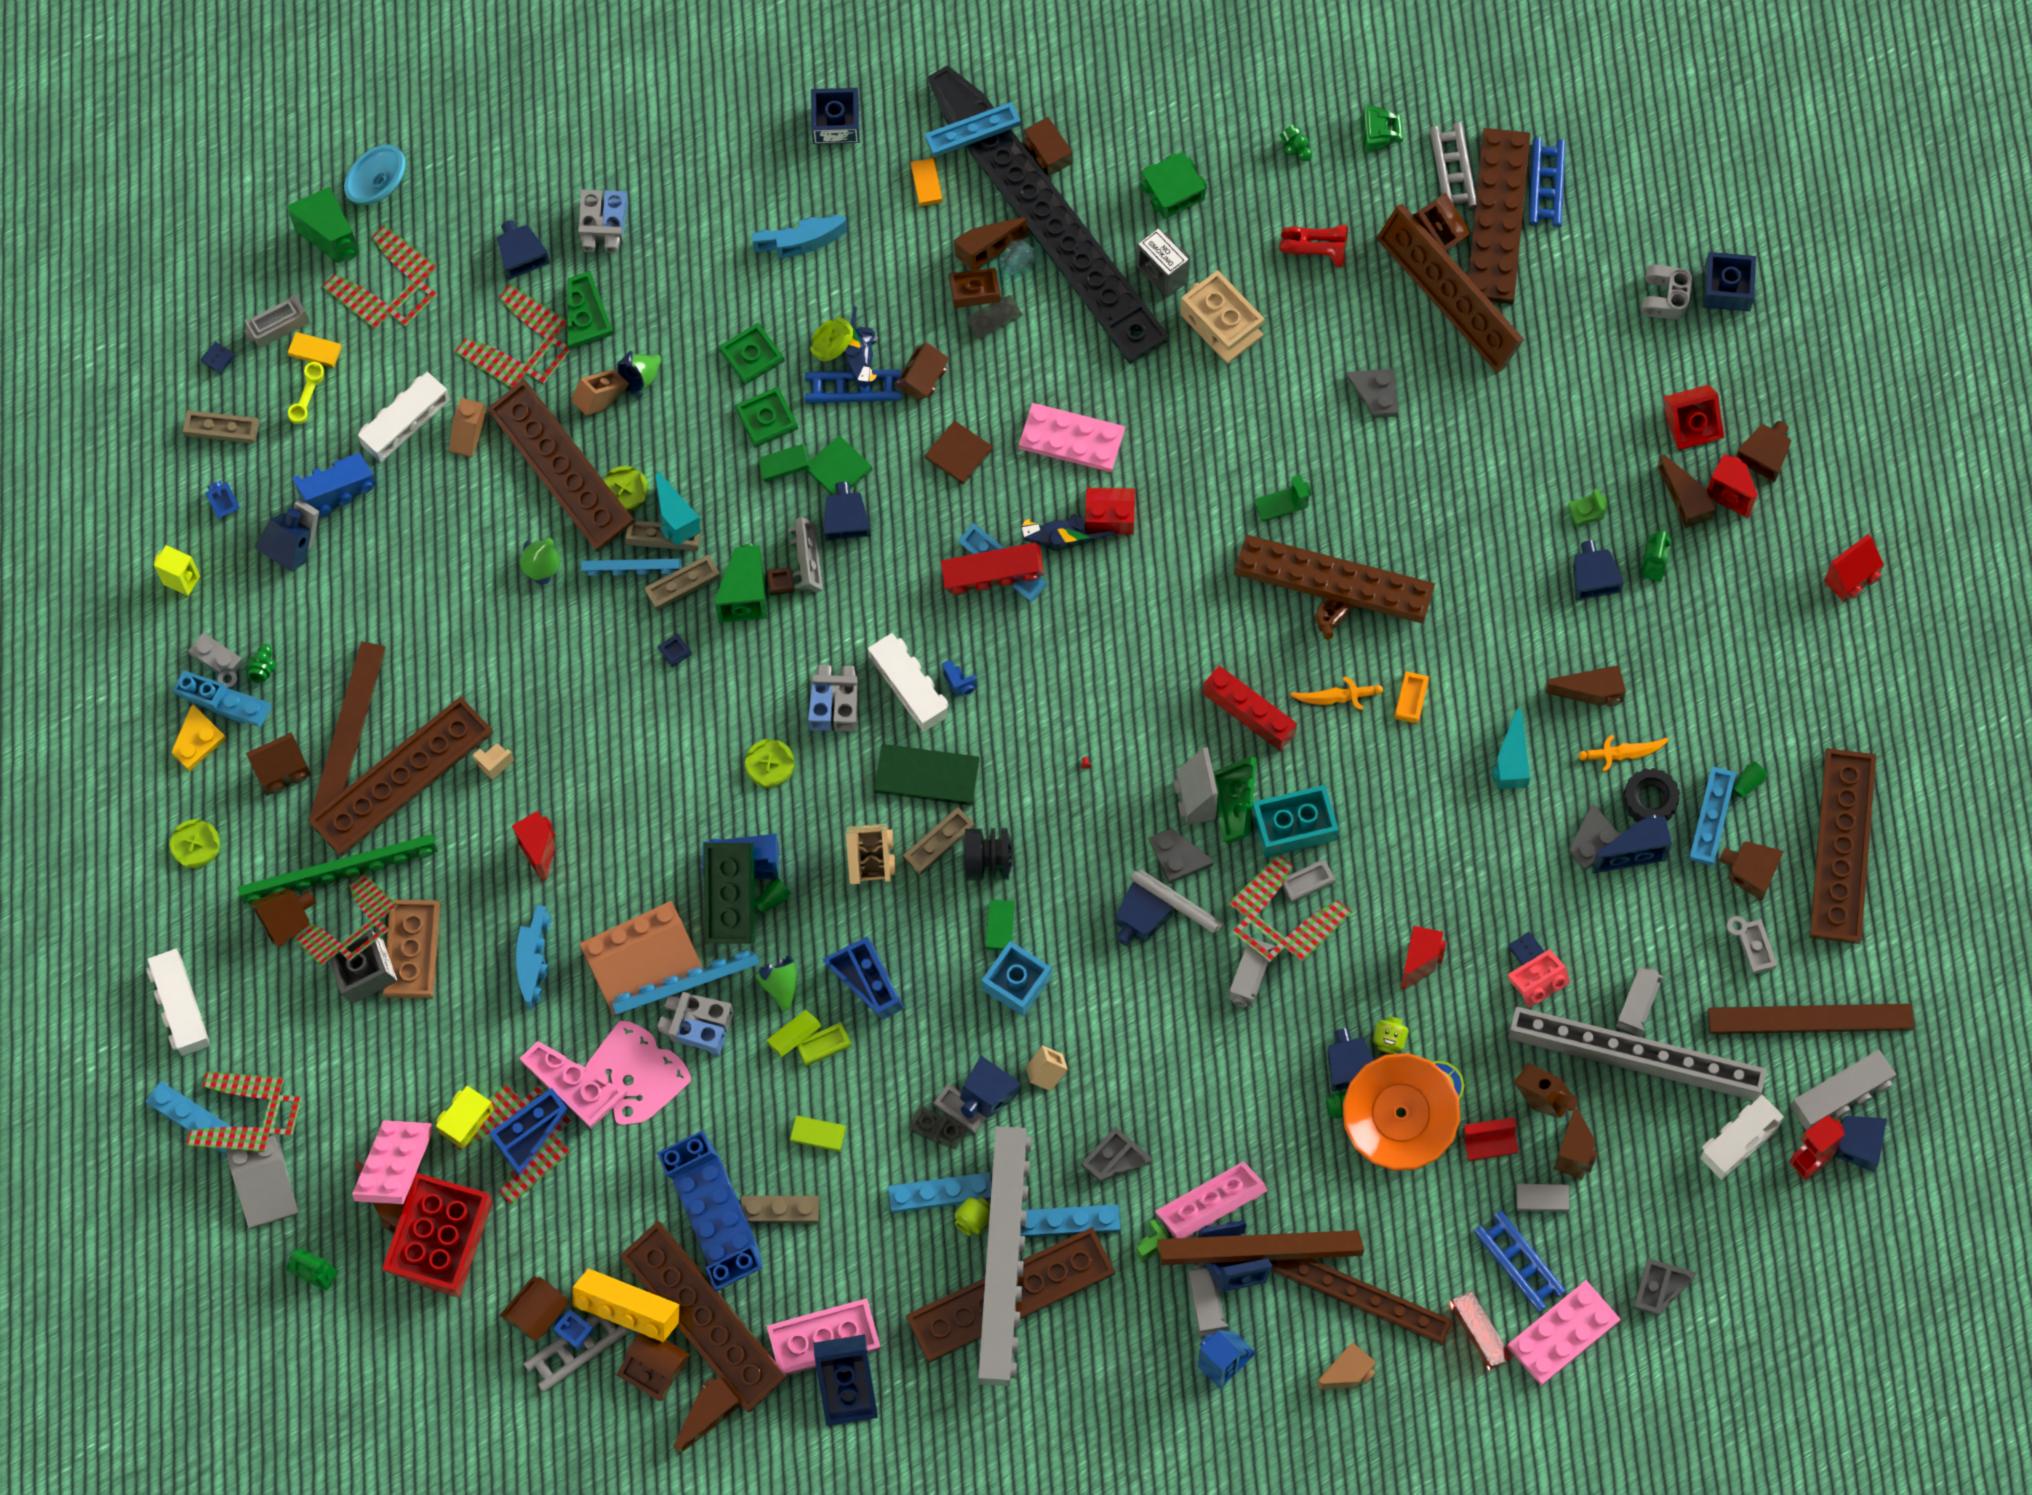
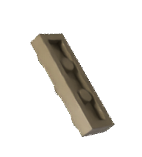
(221, 426)
(650, 535)
(682, 582)
(938, 841)
(781, 1209)

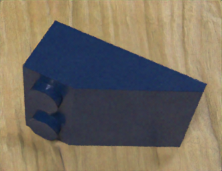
(1639, 845)
(845, 1380)

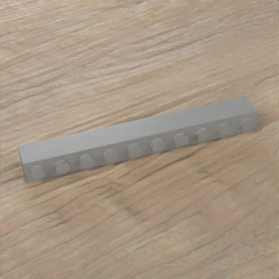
(1637, 1054)
(1003, 1256)

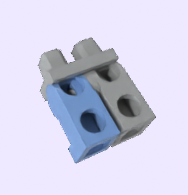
(602, 228)
(837, 691)
(697, 1021)

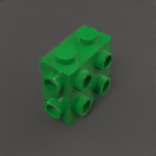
(1173, 184)

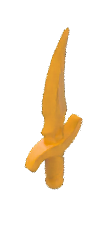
(1335, 694)
(1622, 751)

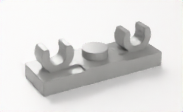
(807, 555)

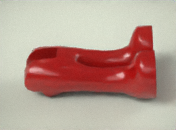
(1298, 243)

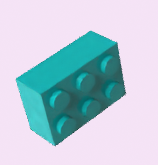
(1295, 821)

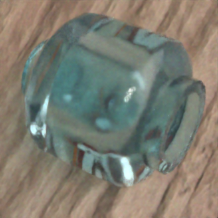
(1017, 257)

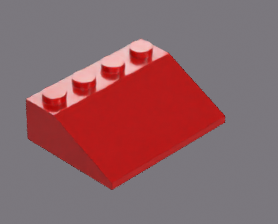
(438, 1234)

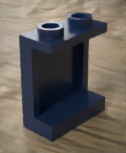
(1235, 1274)

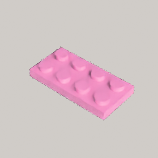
(1071, 437)
(392, 1162)
(1211, 1201)
(1563, 1333)
(794, 1338)

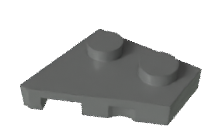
(1376, 390)
(1591, 837)
(1178, 856)
(1115, 1157)
(1660, 1286)

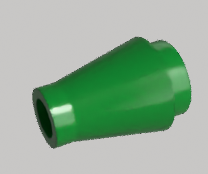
(1751, 778)
(773, 895)

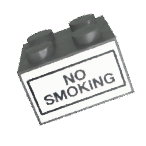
(1163, 262)
(366, 972)

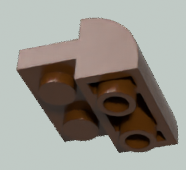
(535, 1308)
(652, 1365)

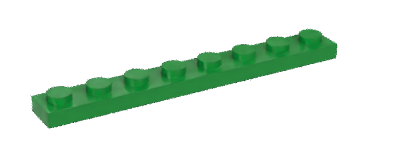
(345, 867)

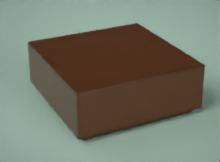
(780, 581)

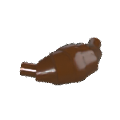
(1330, 615)

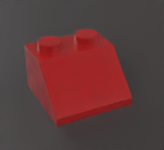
(1694, 416)
(1733, 486)
(1110, 510)
(1855, 569)
(536, 841)
(1423, 954)

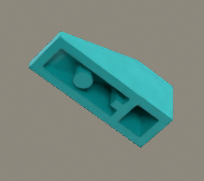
(677, 517)
(1512, 762)

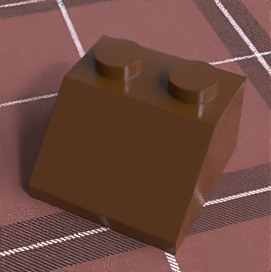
(278, 764)
(1576, 1151)

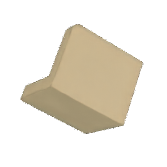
(494, 760)
(1046, 1068)

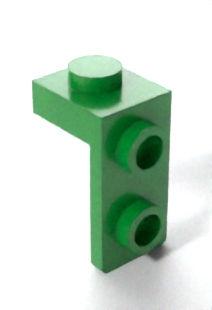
(1284, 501)

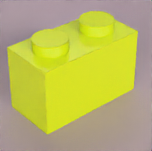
(176, 570)
(464, 1117)

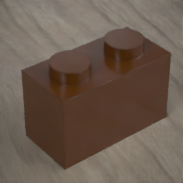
(1047, 146)
(922, 371)

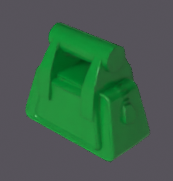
(1376, 128)
(1656, 556)
(311, 1269)

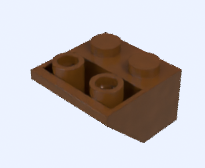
(1443, 222)

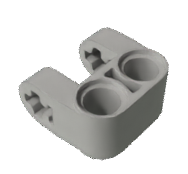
(1663, 307)

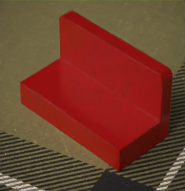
(1490, 1139)

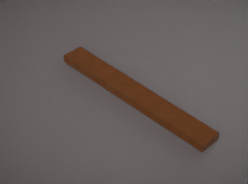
(350, 724)
(1810, 1018)
(1260, 1247)
(1364, 1297)

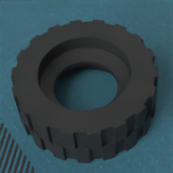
(1655, 778)

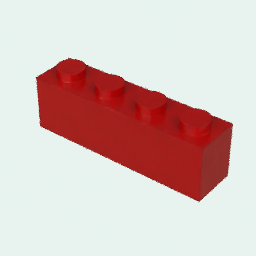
(992, 568)
(1249, 708)

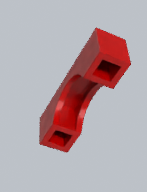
(1818, 1148)

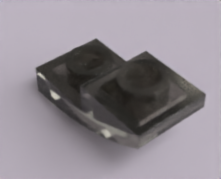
(994, 316)
(937, 1128)

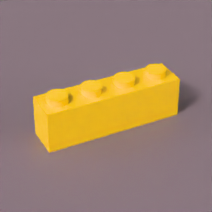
(625, 1305)

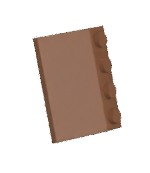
(640, 952)

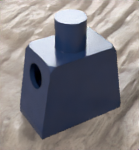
(520, 250)
(845, 514)
(285, 540)
(1595, 573)
(1141, 915)
(1346, 1059)
(987, 1090)
(1862, 1141)

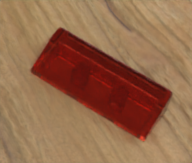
(1480, 1330)

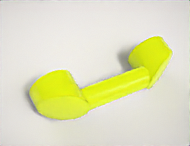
(313, 375)

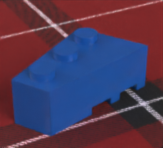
(335, 485)
(765, 854)
(866, 976)
(528, 1130)
(1223, 1356)

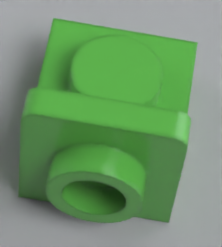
(1588, 508)
(1148, 1245)

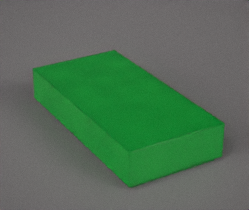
(784, 462)
(999, 924)

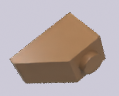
(598, 391)
(467, 427)
(1348, 1370)

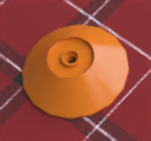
(1401, 1083)

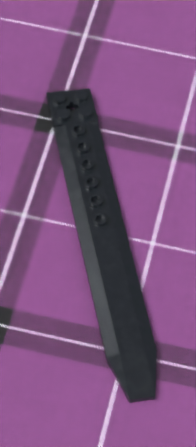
(1053, 223)

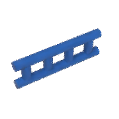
(1558, 174)
(843, 396)
(1535, 1265)

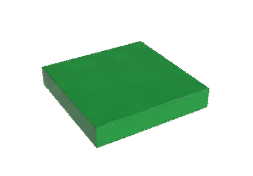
(751, 354)
(766, 417)
(838, 464)

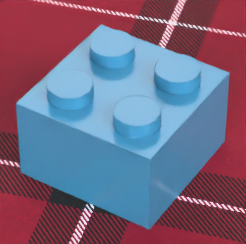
(1016, 978)

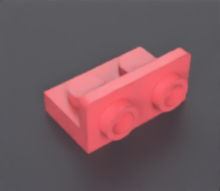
(1539, 978)

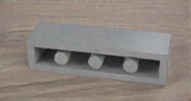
(1844, 1090)

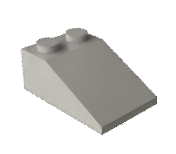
(1197, 789)
(263, 1184)

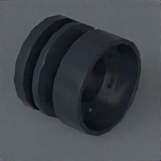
(987, 854)

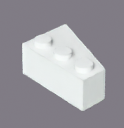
(1741, 1137)

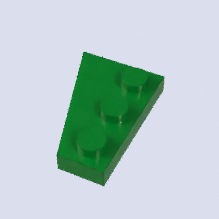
(585, 312)
(1235, 798)

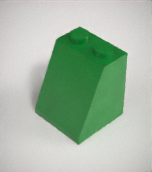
(324, 225)
(742, 587)

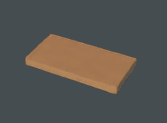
(413, 948)

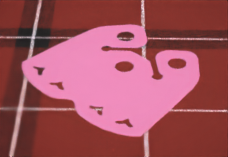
(645, 1064)

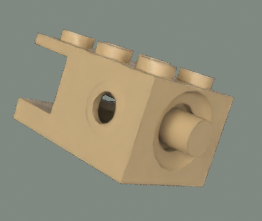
(1222, 316)
(869, 853)

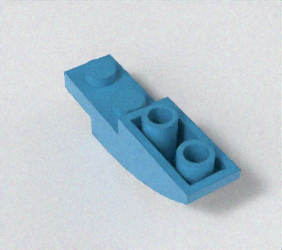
(810, 236)
(221, 700)
(529, 964)

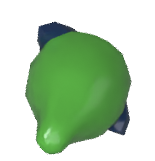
(638, 371)
(539, 560)
(779, 981)

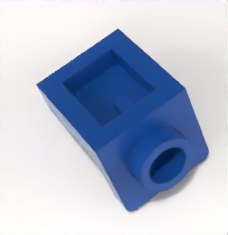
(221, 499)
(956, 680)
(572, 1329)

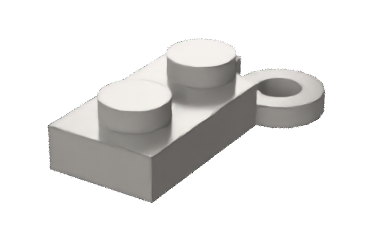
(216, 658)
(1754, 943)

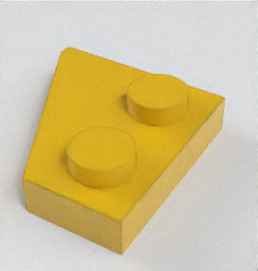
(196, 739)

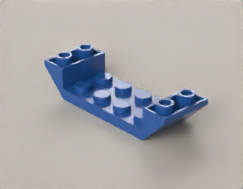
(712, 1209)

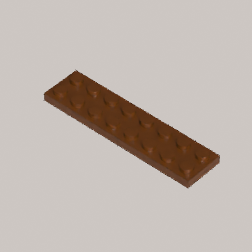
(1499, 213)
(1450, 288)
(561, 465)
(1334, 579)
(400, 776)
(1843, 846)
(1045, 1281)
(705, 1316)

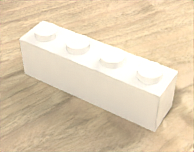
(403, 416)
(908, 682)
(178, 1002)

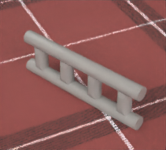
(1462, 155)
(1177, 901)
(572, 1363)

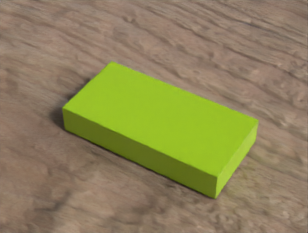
(793, 1033)
(824, 1044)
(818, 1133)

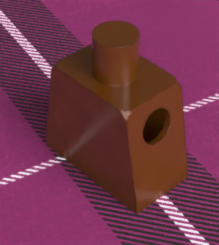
(1766, 450)
(1752, 867)
(283, 914)
(1545, 1091)

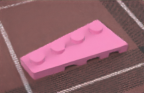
(577, 1087)

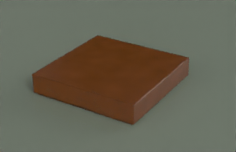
(974, 288)
(958, 452)

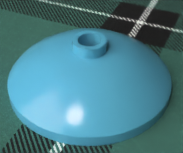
(375, 175)

